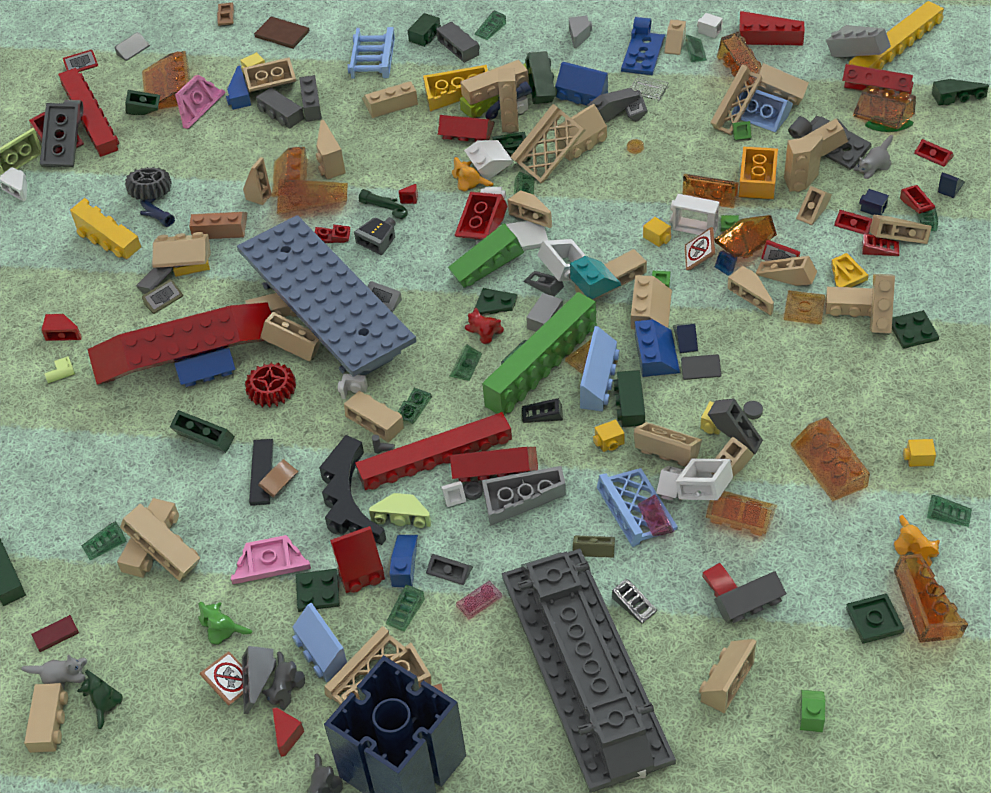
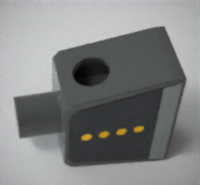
(376, 234)

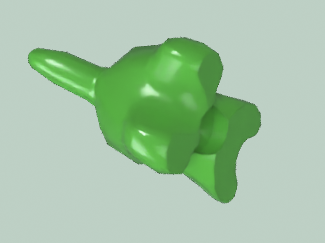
(219, 625)

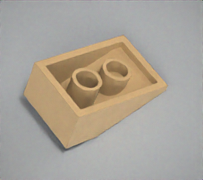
(329, 153)

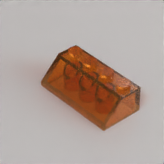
(830, 459)

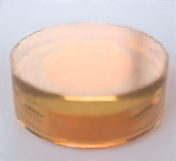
(635, 146)

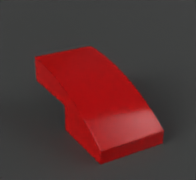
(719, 579)

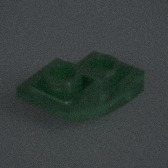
(414, 405)

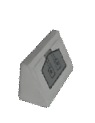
(387, 295)

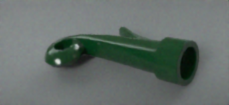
(389, 203)

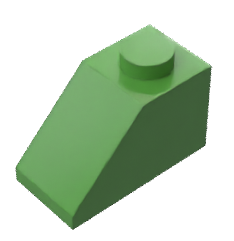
(812, 711)

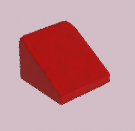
(409, 195)

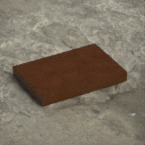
(282, 32)

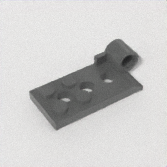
(73, 112)
(848, 159)

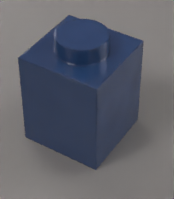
(874, 202)

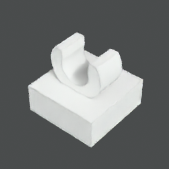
(453, 494)

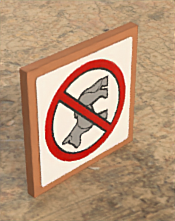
(699, 249)
(225, 677)

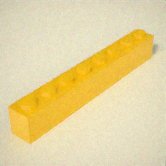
(904, 35)

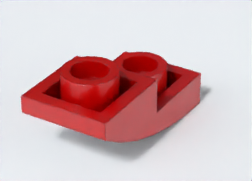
(338, 234)

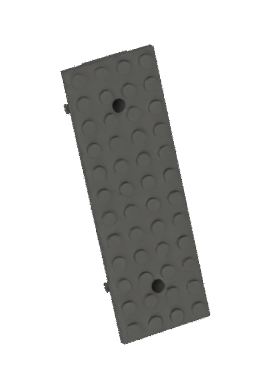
(587, 670)

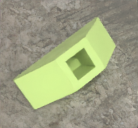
(401, 510)

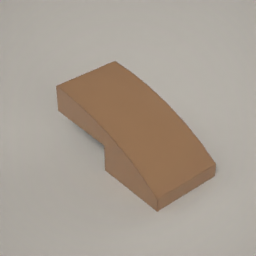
(225, 14)
(278, 478)

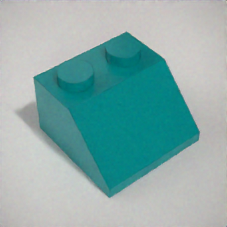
(592, 277)

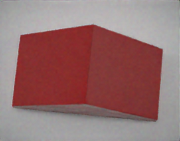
(287, 730)

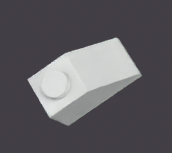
(14, 183)
(667, 484)

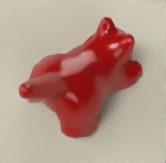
(483, 326)

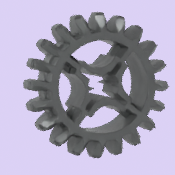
(148, 183)

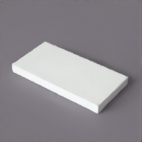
(528, 233)

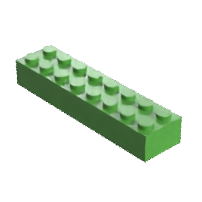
(540, 354)

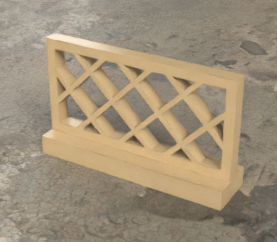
(540, 132)
(359, 661)

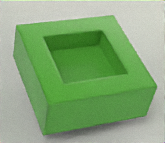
(741, 130)
(728, 220)
(663, 276)

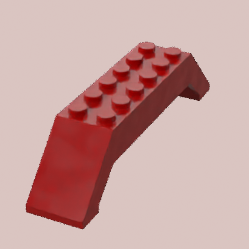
(177, 340)

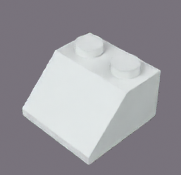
(488, 157)

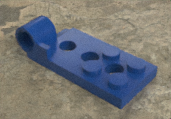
(639, 34)

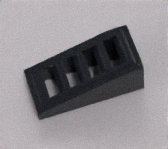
(556, 415)

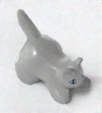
(876, 159)
(59, 671)

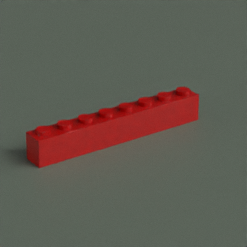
(93, 116)
(433, 451)

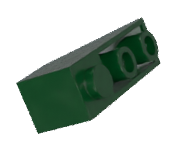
(946, 91)

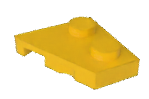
(847, 271)

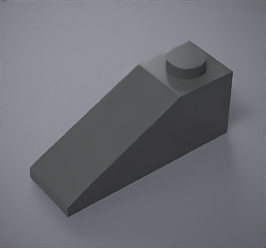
(614, 102)
(734, 423)
(256, 669)

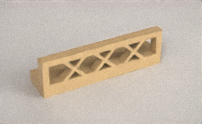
(732, 96)

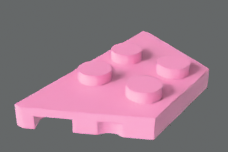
(196, 99)
(269, 559)

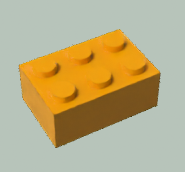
(758, 172)

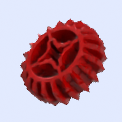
(270, 384)

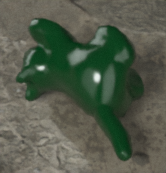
(102, 695)

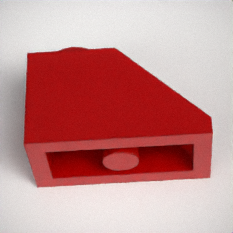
(59, 328)

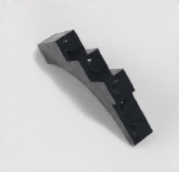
(338, 473)

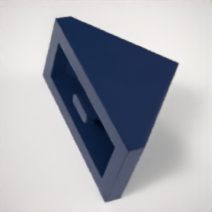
(949, 185)
(686, 337)

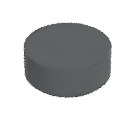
(753, 409)
(473, 490)

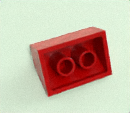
(464, 128)

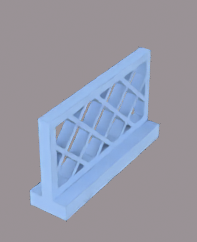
(619, 508)

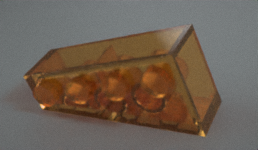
(736, 52)
(304, 195)
(926, 601)

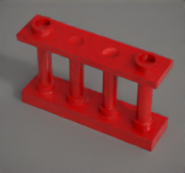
(862, 77)

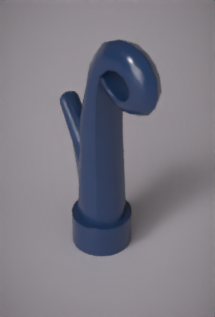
(523, 89)
(163, 217)

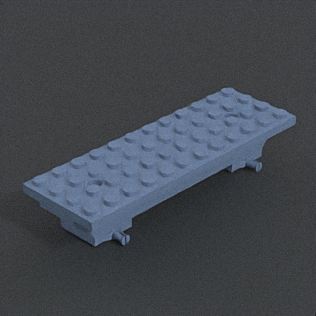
(327, 296)

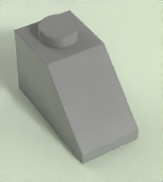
(579, 29)

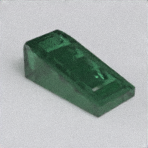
(499, 21)
(929, 218)
(940, 515)
(113, 541)
(411, 596)

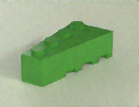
(486, 256)

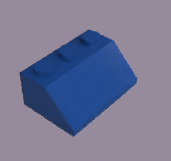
(580, 83)
(655, 349)
(205, 367)

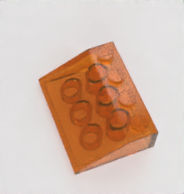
(167, 78)

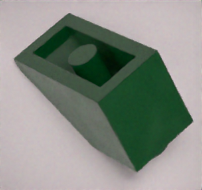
(141, 102)

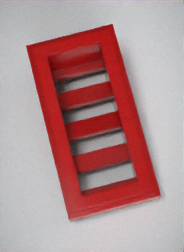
(919, 197)
(869, 246)

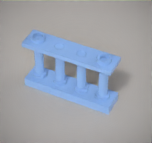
(385, 57)

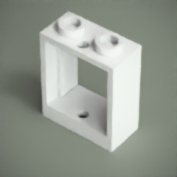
(697, 205)
(553, 251)
(698, 477)

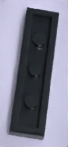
(261, 466)

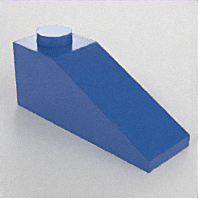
(238, 91)
(403, 560)

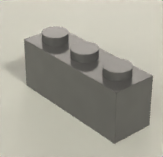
(458, 41)
(310, 98)
(280, 108)
(750, 597)

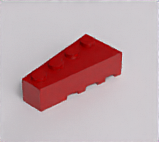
(770, 30)
(493, 462)

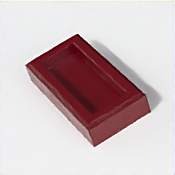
(55, 633)

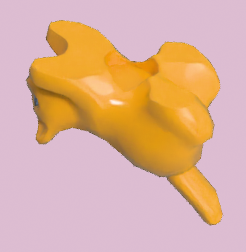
(467, 176)
(914, 541)

